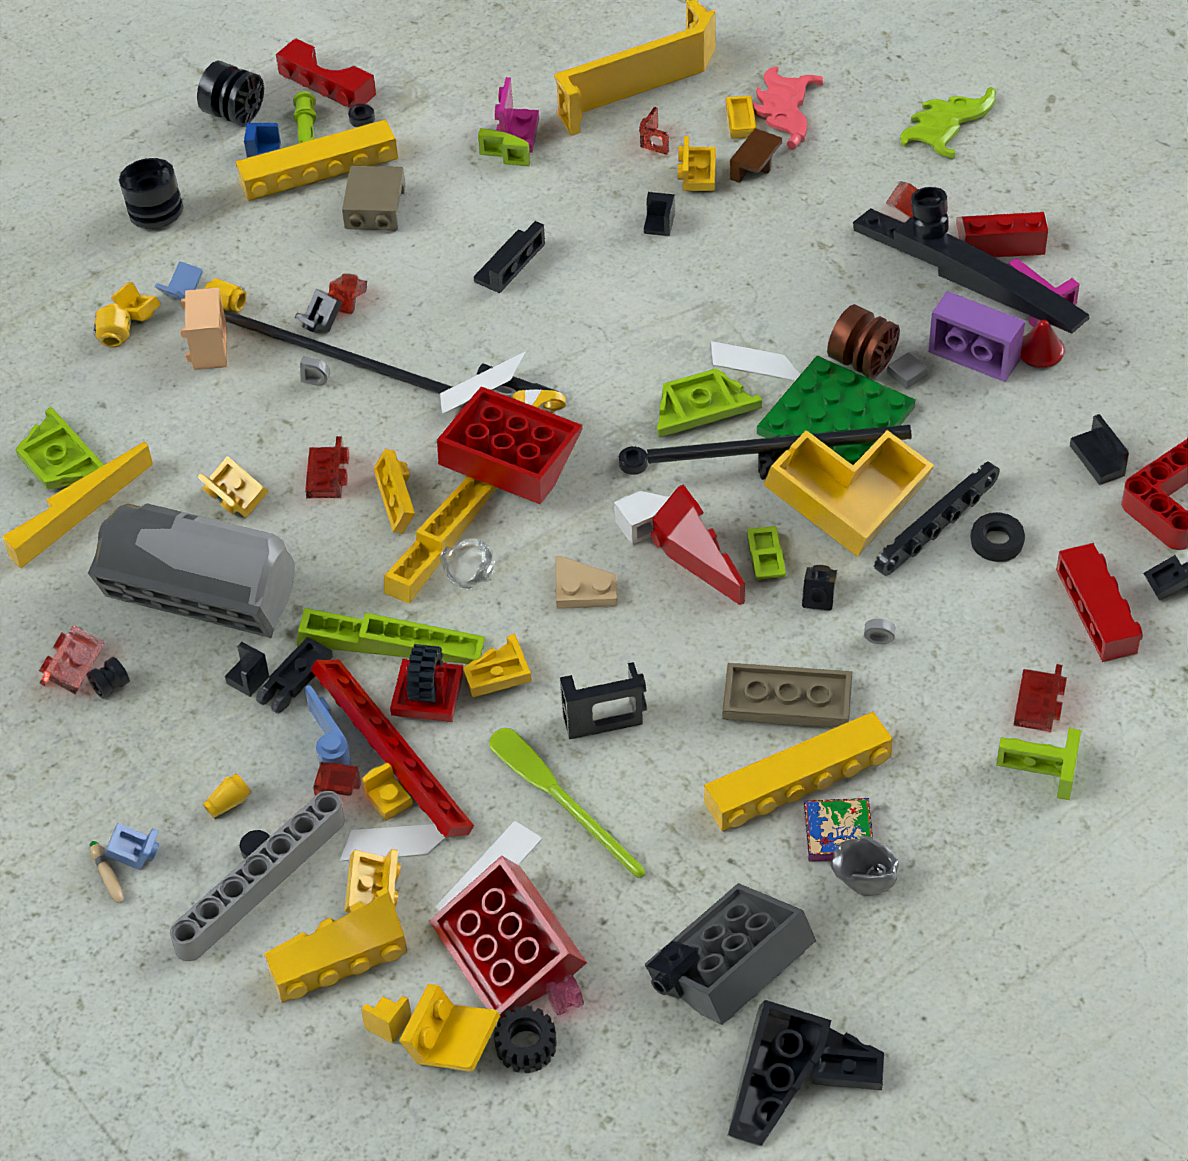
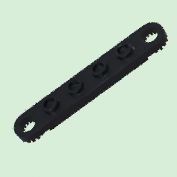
(932, 522)

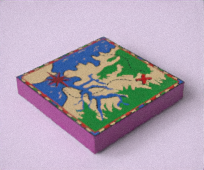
(834, 822)

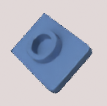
(184, 278)

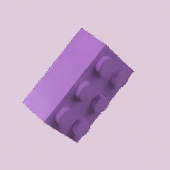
(976, 336)

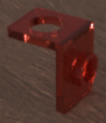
(648, 128)

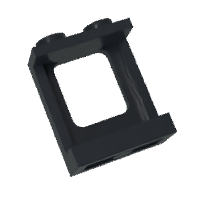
(578, 704)

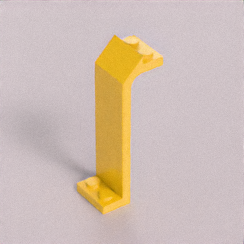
(637, 68)

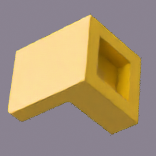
(387, 1017)

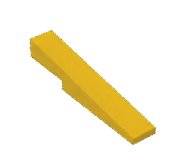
(75, 504)
(438, 531)

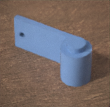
(333, 745)

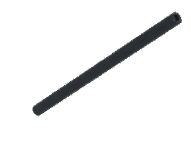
(773, 444)

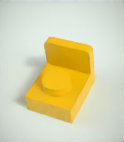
(385, 792)

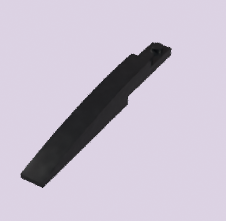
(974, 270)

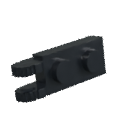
(292, 674)

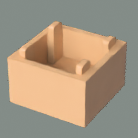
(205, 328)

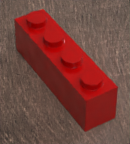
(1099, 602)

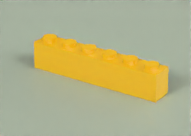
(316, 159)
(797, 771)

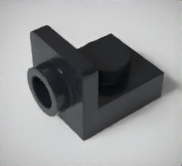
(1167, 577)

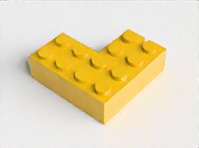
(846, 498)

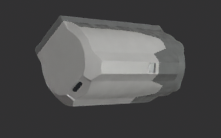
(194, 567)

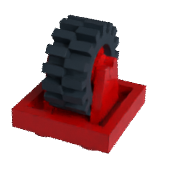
(427, 686)

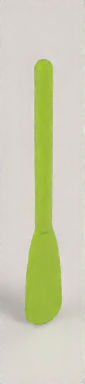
(526, 762)

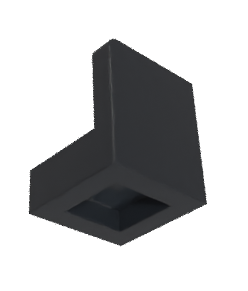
(659, 213)
(249, 671)

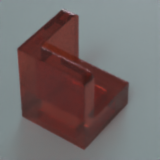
(901, 198)
(337, 778)

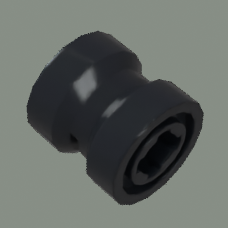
(108, 677)

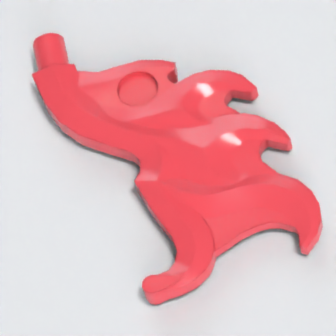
(782, 103)

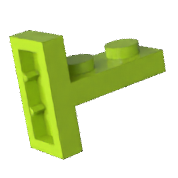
(1043, 759)

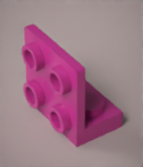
(517, 122)

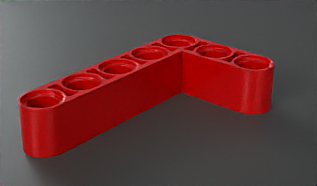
(1149, 500)

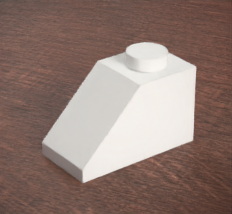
(636, 513)

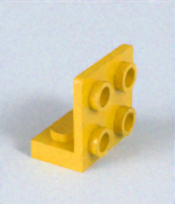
(447, 1033)

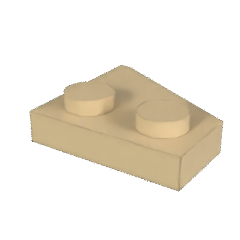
(583, 585)

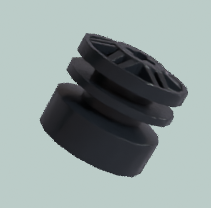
(230, 93)
(151, 193)

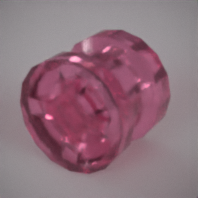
(564, 994)

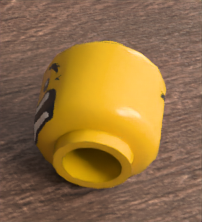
(112, 325)

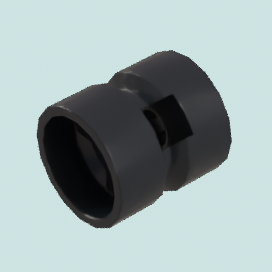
(930, 213)

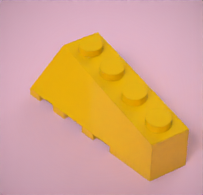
(338, 948)

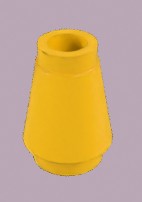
(227, 795)

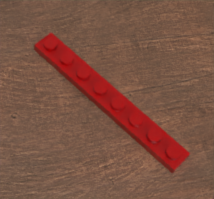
(392, 748)

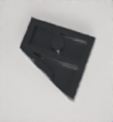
(849, 1063)

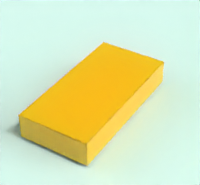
(740, 116)

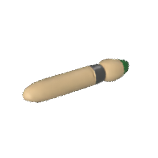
(106, 871)

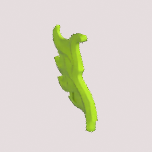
(942, 121)

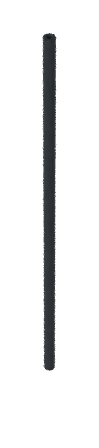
(336, 353)

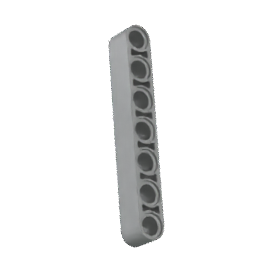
(252, 888)

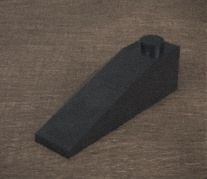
(777, 1061)

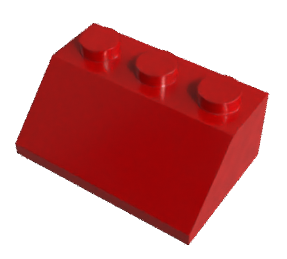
(1005, 233)

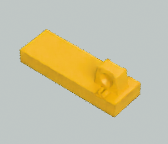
(391, 481)

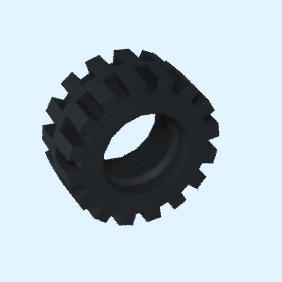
(530, 1056)

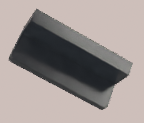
(511, 258)

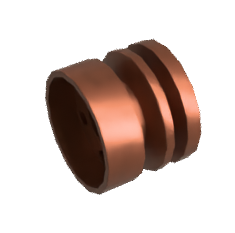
(863, 341)

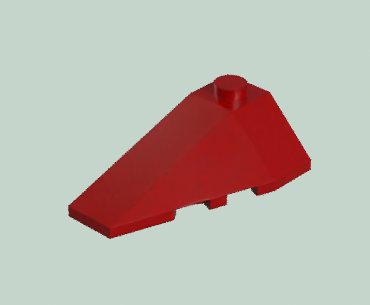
(692, 546)

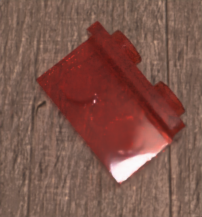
(327, 471)
(72, 660)
(1037, 699)

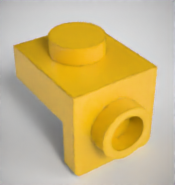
(138, 306)

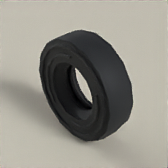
(1000, 522)

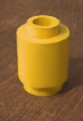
(232, 295)

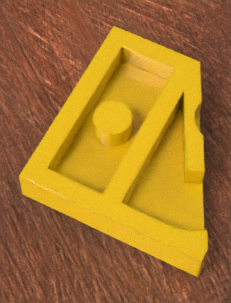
(498, 669)

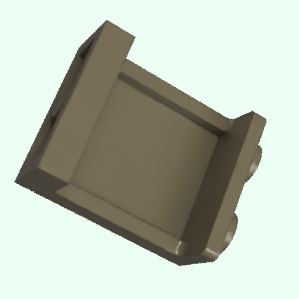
(373, 197)

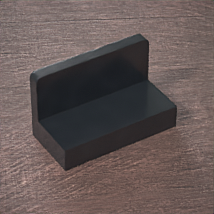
(1101, 451)

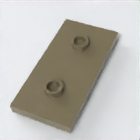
(787, 695)

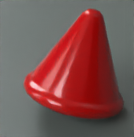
(1042, 346)

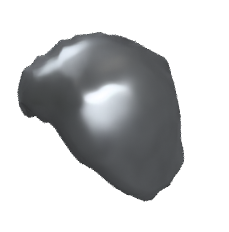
(865, 865)

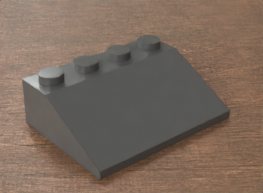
(741, 949)

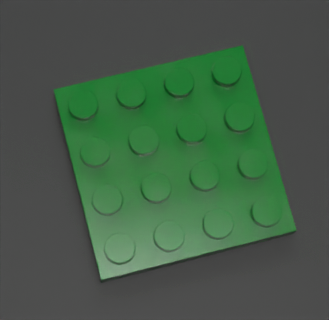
(835, 400)

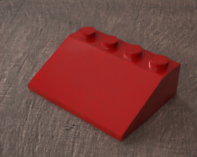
(508, 444)
(506, 938)

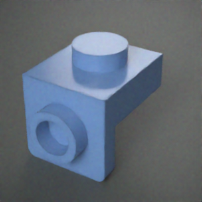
(131, 846)

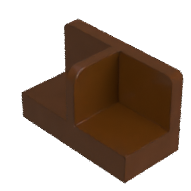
(754, 154)

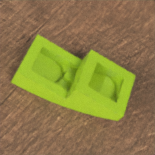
(497, 143)
(765, 553)

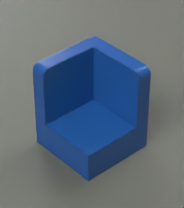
(261, 138)

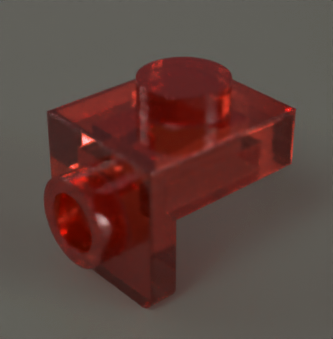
(347, 289)

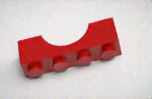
(346, 86)

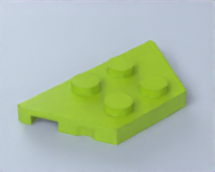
(702, 400)
(56, 453)

